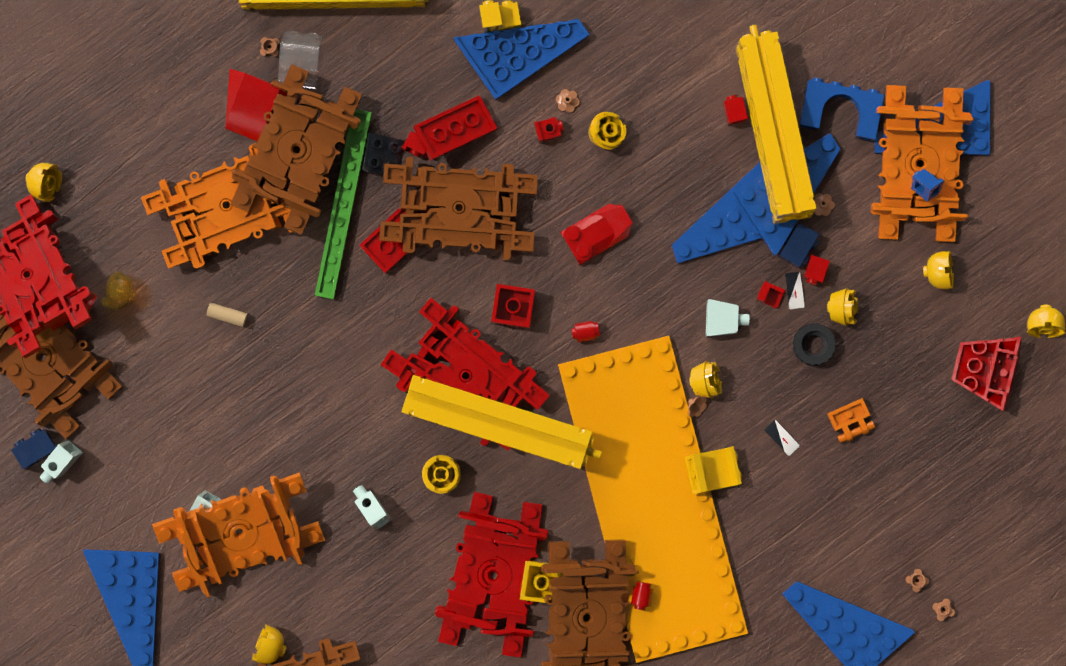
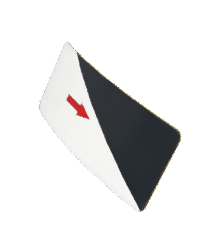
(794, 290)
(781, 437)

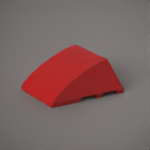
(247, 103)
(988, 368)

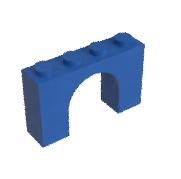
(866, 102)

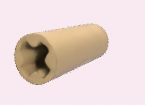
(226, 314)

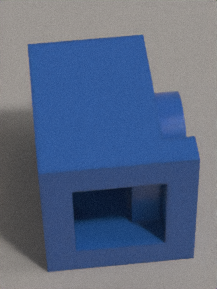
(926, 184)

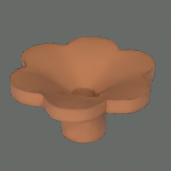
(569, 105)
(823, 209)
(696, 406)

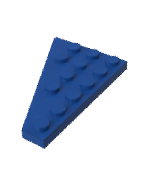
(515, 54)
(975, 135)
(755, 200)
(720, 227)
(130, 592)
(847, 630)

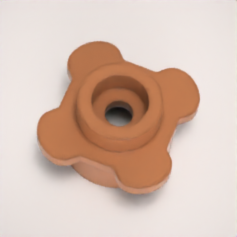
(273, 50)
(917, 585)
(948, 610)

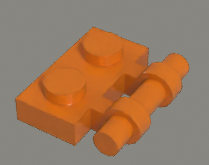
(850, 414)

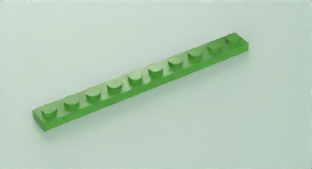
(342, 207)

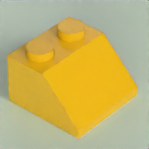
(536, 583)

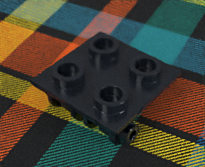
(381, 151)

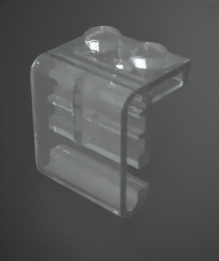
(300, 51)

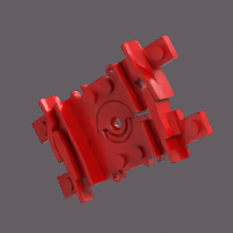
(468, 355)
(474, 569)

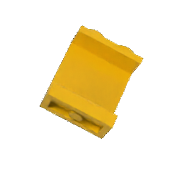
(713, 470)

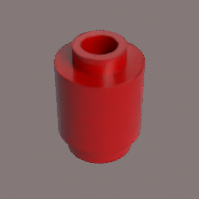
(585, 331)
(641, 595)

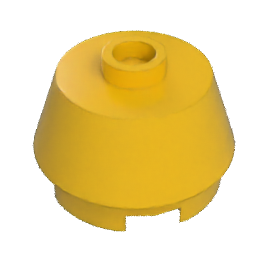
(607, 130)
(843, 306)
(705, 380)
(441, 474)

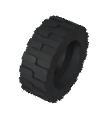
(799, 344)

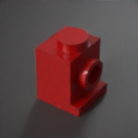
(543, 135)
(415, 146)

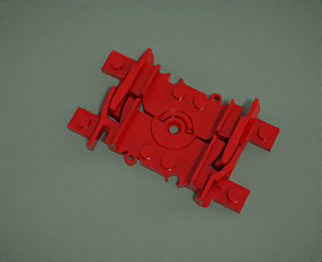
(39, 255)

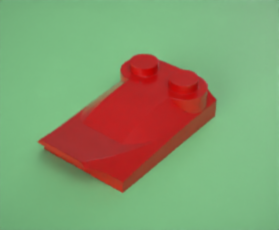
(597, 232)

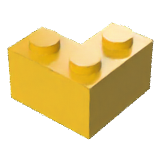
(499, 17)

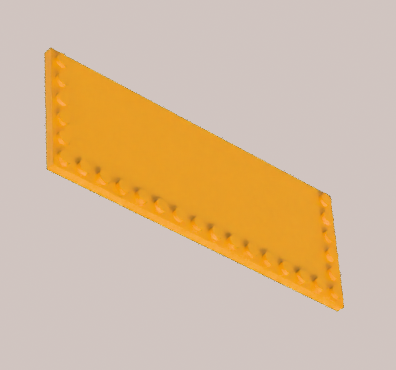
(645, 496)

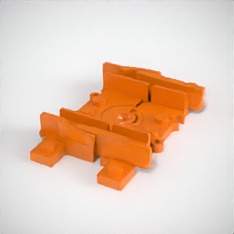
(936, 151)
(218, 224)
(231, 550)

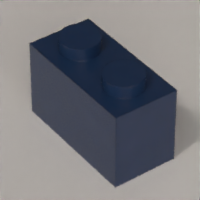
(798, 246)
(33, 449)

